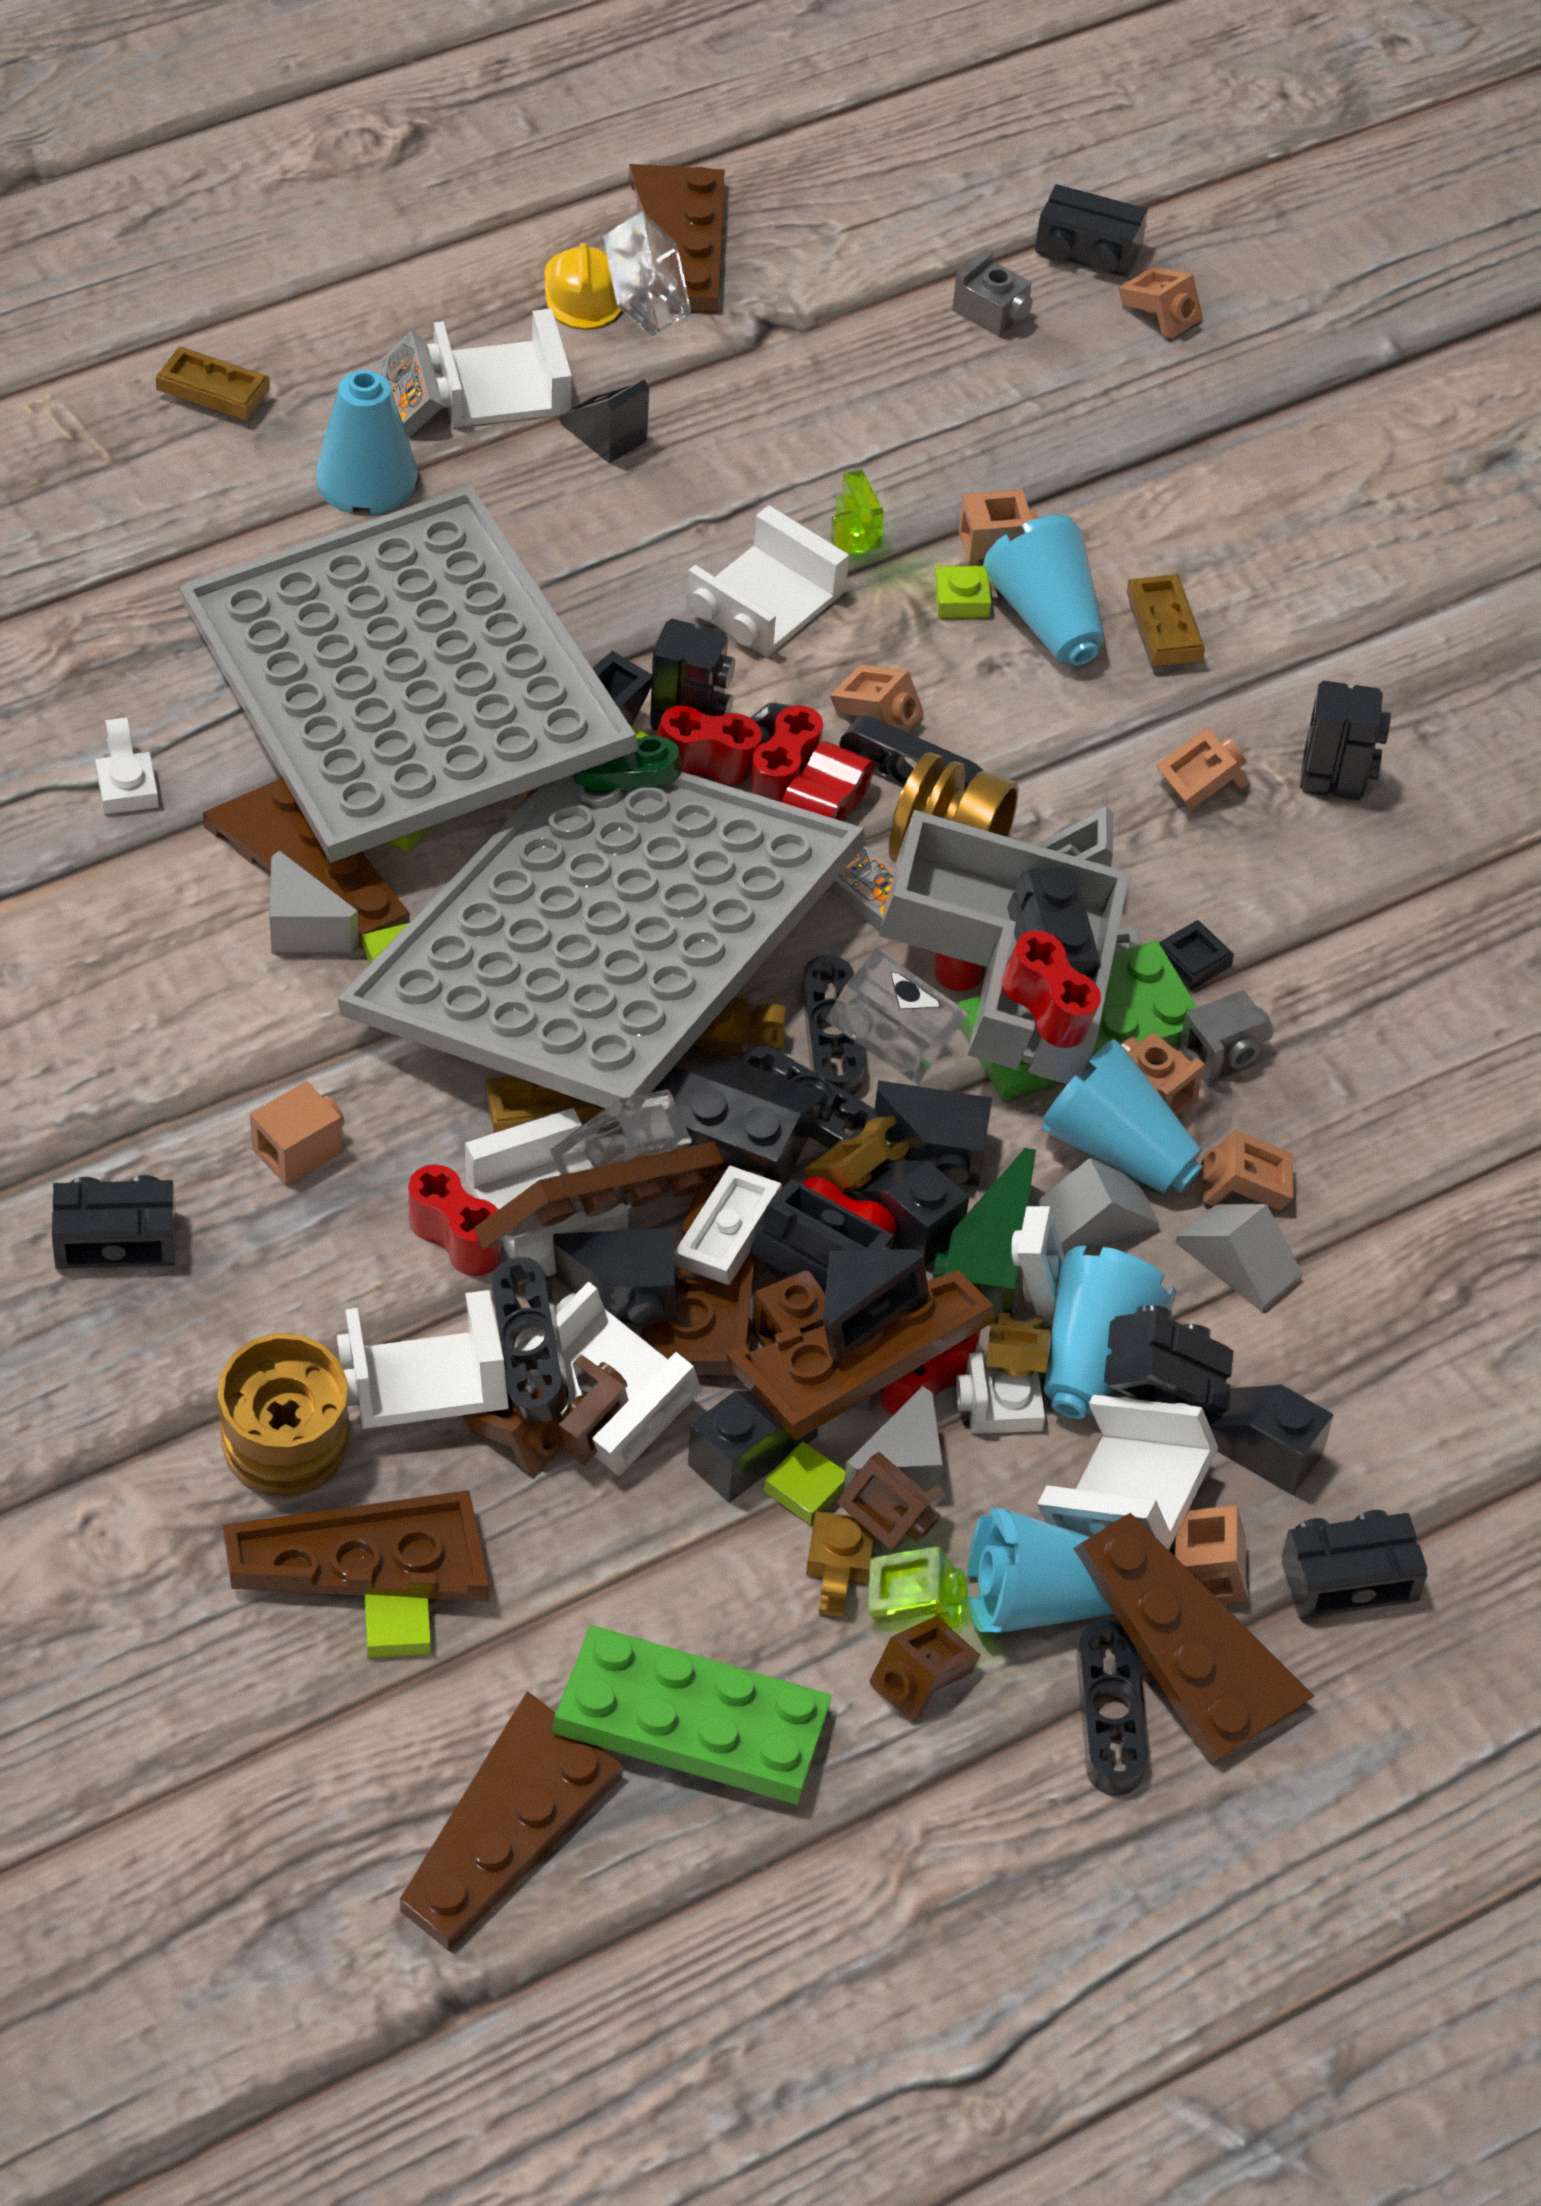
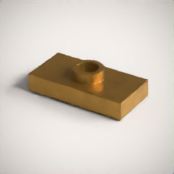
(212, 383)
(1165, 620)
(520, 1101)

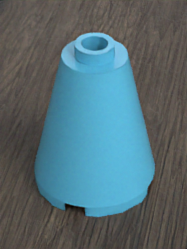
(366, 448)
(1050, 586)
(1124, 1123)
(1087, 1299)
(1028, 1575)

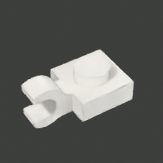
(124, 777)

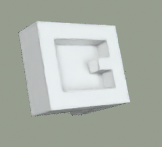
(998, 1400)

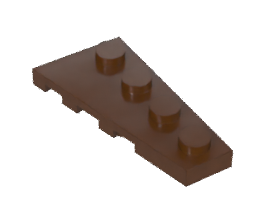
(690, 211)
(272, 822)
(599, 1191)
(709, 1313)
(808, 1387)
(382, 1548)
(1197, 1650)
(506, 1821)

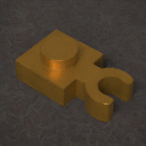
(1018, 1346)

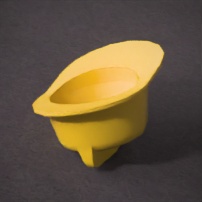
(581, 288)

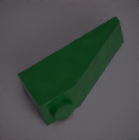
(984, 1236)

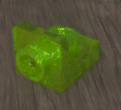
(858, 517)
(916, 1586)

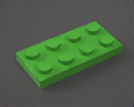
(1139, 999)
(692, 1714)

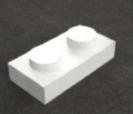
(726, 1226)
(1040, 1256)

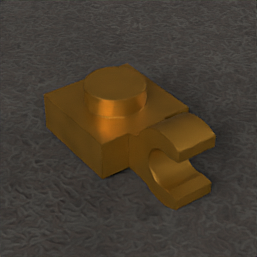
(738, 1026)
(852, 1159)
(839, 1554)

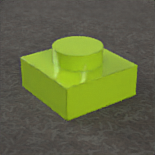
(962, 592)

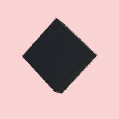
(1196, 954)

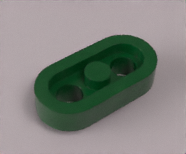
(651, 766)

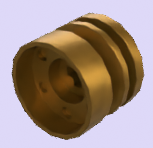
(939, 791)
(283, 1414)

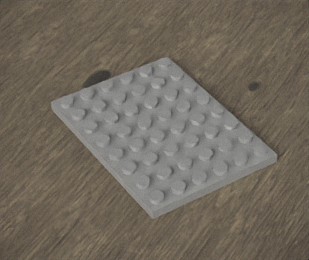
(405, 672)
(603, 931)

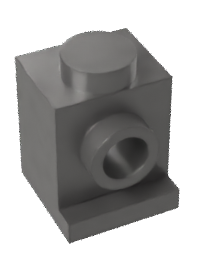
(991, 294)
(1225, 1034)

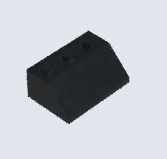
(746, 1111)

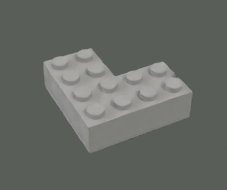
(954, 901)

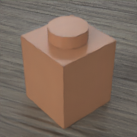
(297, 1132)

